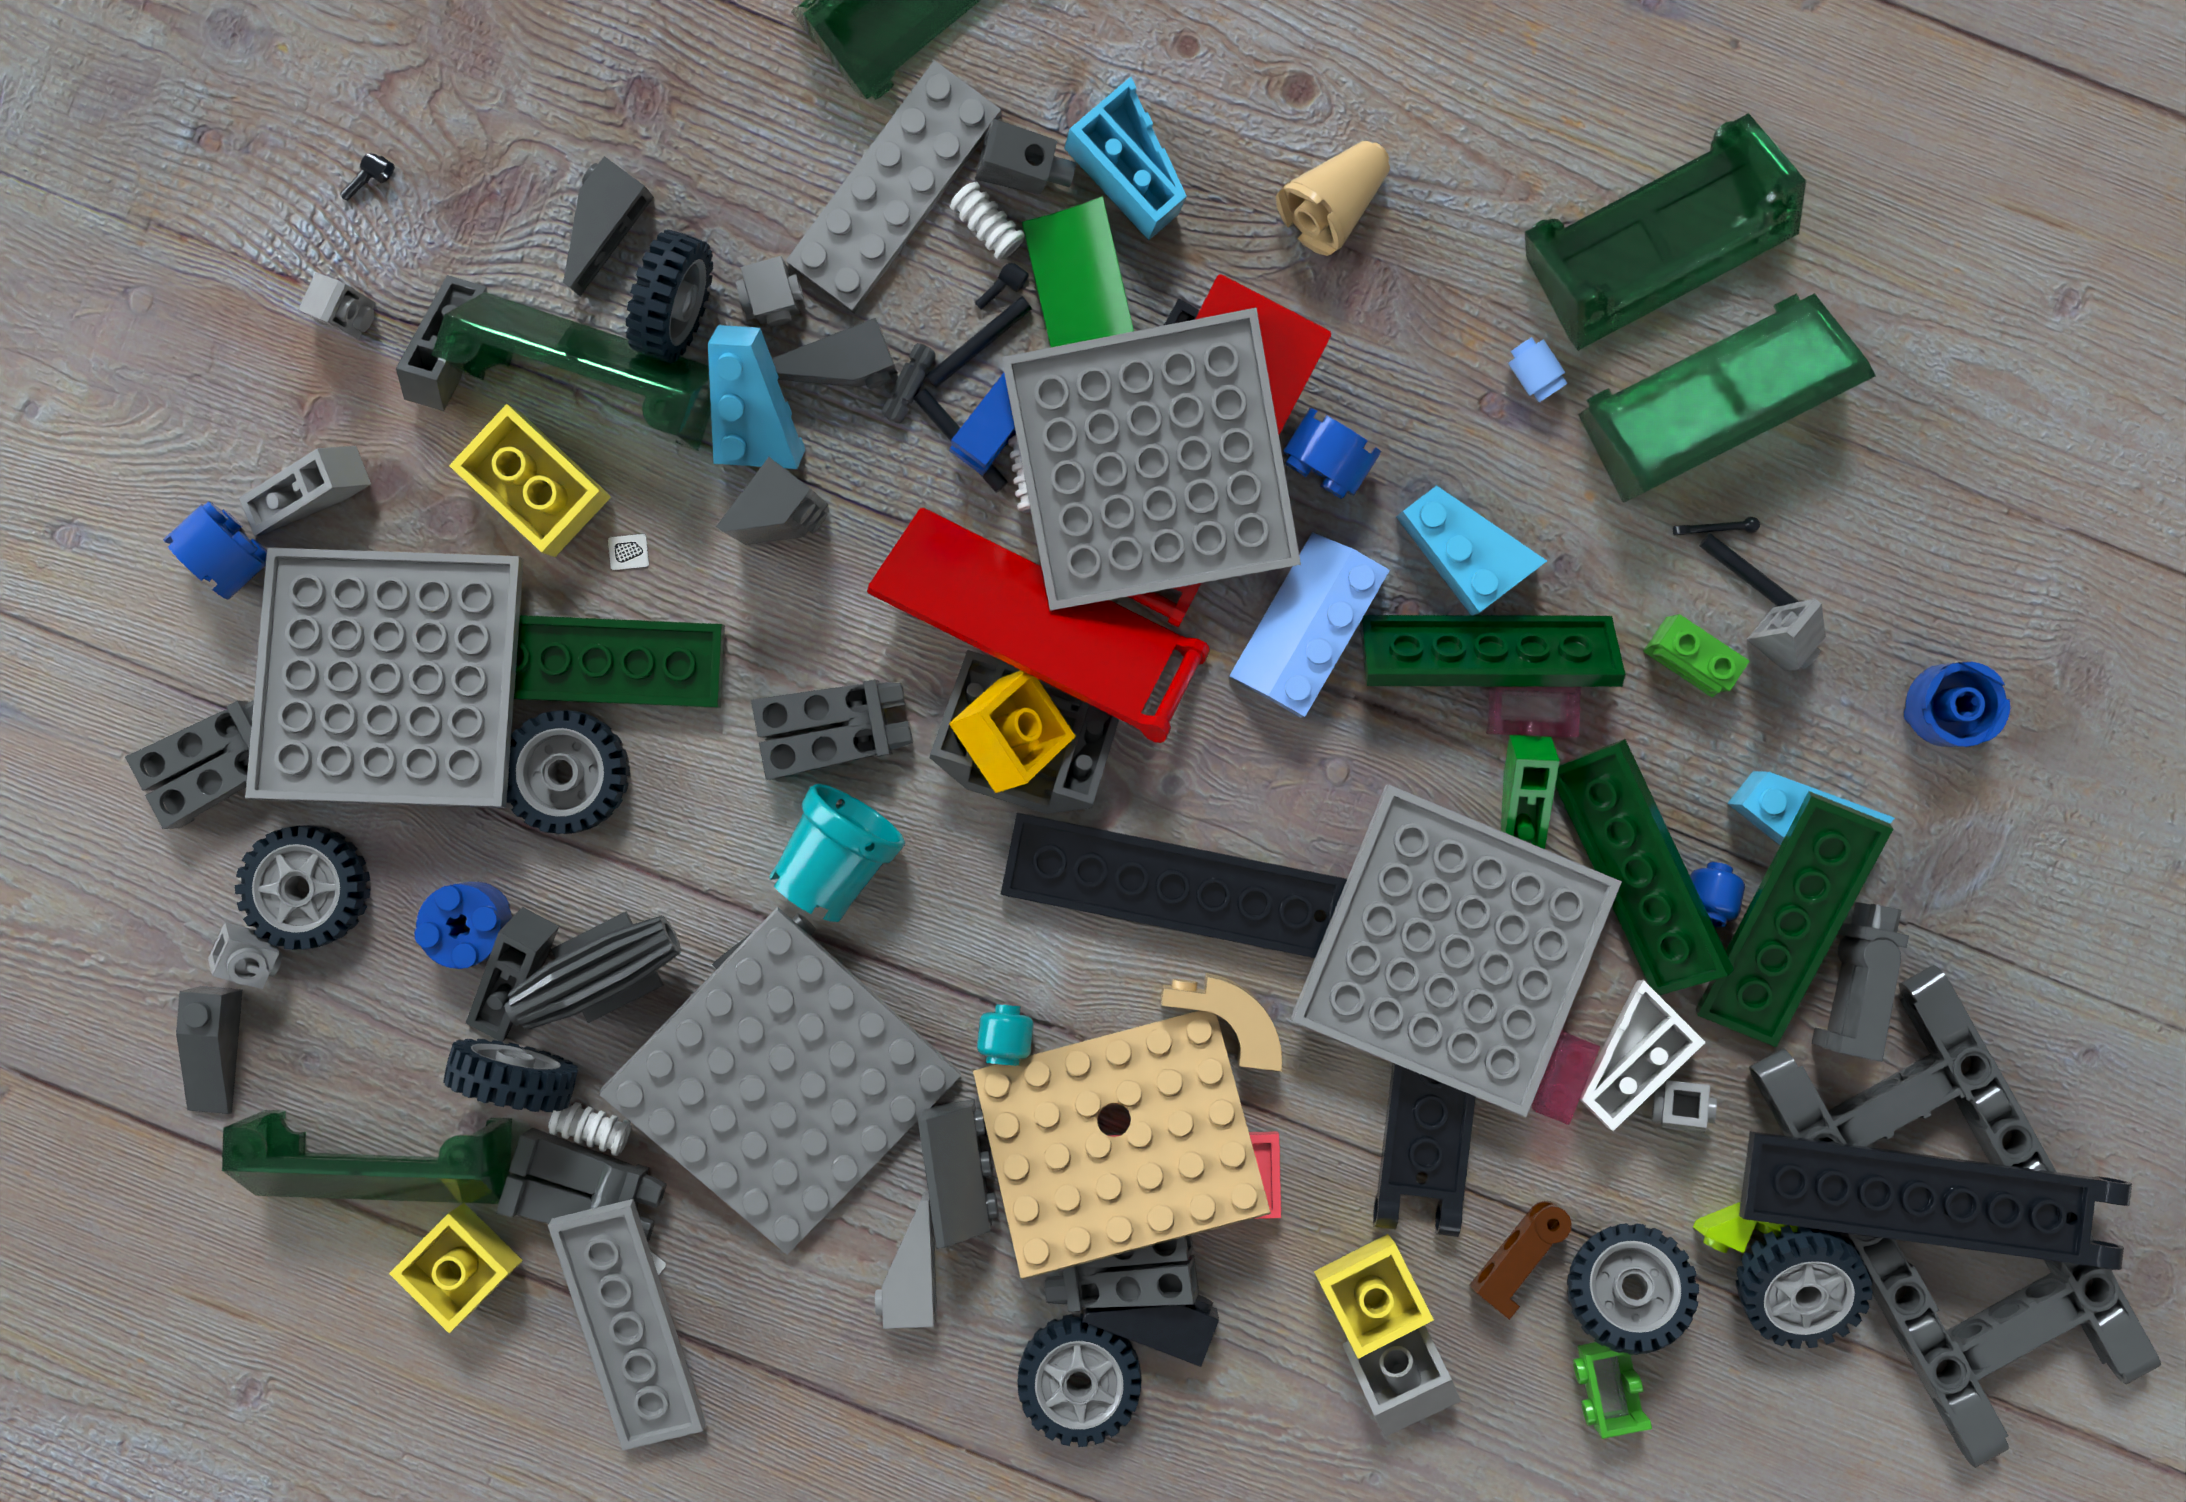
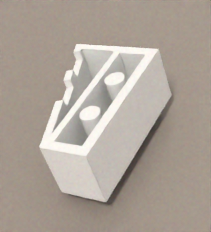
(1637, 1056)

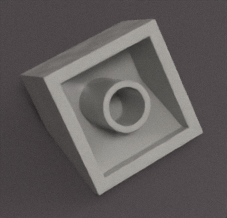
(1404, 1380)

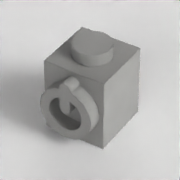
(769, 292)
(243, 957)
(1684, 1106)

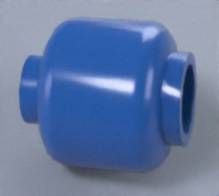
(1719, 891)

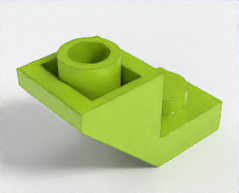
(1728, 1229)

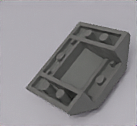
(1066, 781)

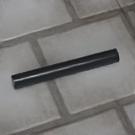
(979, 342)
(950, 428)
(1746, 571)

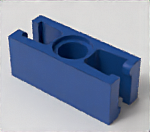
(986, 429)

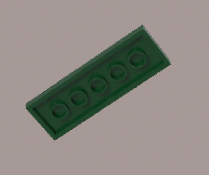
(1491, 651)
(619, 661)
(1632, 844)
(1794, 918)

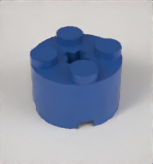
(1330, 453)
(216, 549)
(1971, 687)
(441, 929)

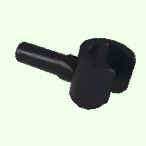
(370, 166)
(1010, 275)

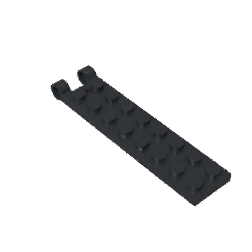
(1169, 885)
(1428, 1133)
(1928, 1199)

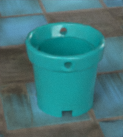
(834, 852)

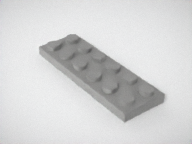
(894, 187)
(627, 1324)

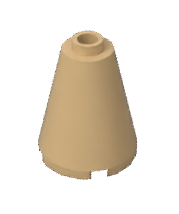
(1333, 196)

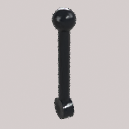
(1750, 525)

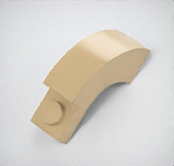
(1255, 1031)

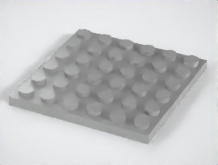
(1152, 459)
(385, 678)
(1455, 950)
(780, 1081)

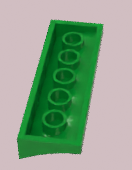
(1077, 274)

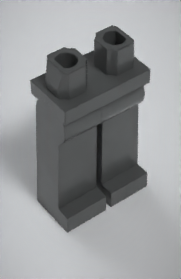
(856, 707)
(196, 765)
(1865, 983)
(565, 1178)
(1135, 1278)

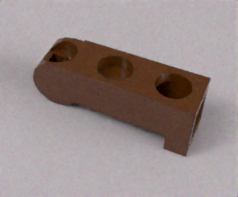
(1520, 1254)

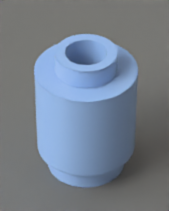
(1537, 369)

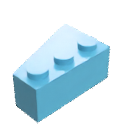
(1127, 161)
(747, 402)
(1467, 549)
(1774, 801)

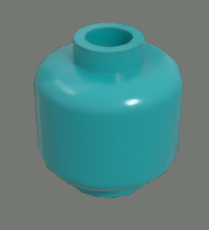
(1005, 1035)

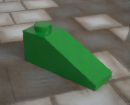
(1529, 787)

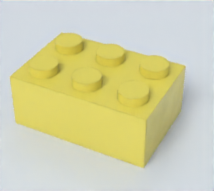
(530, 481)

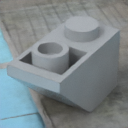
(338, 305)

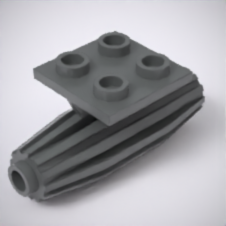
(596, 972)

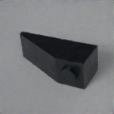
(1172, 1329)

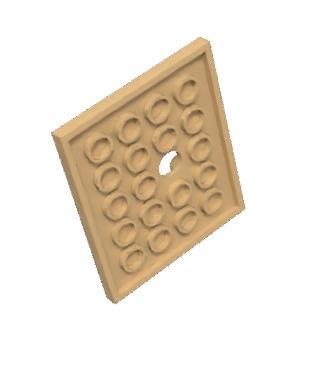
(1095, 1195)

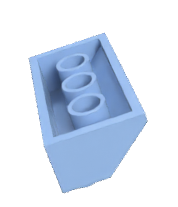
(1309, 624)

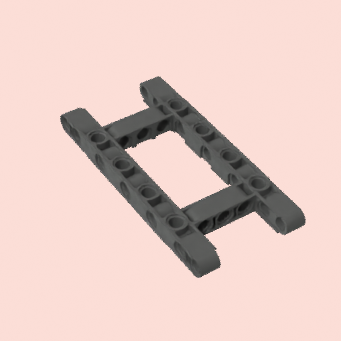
(1991, 1110)

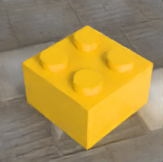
(1012, 730)

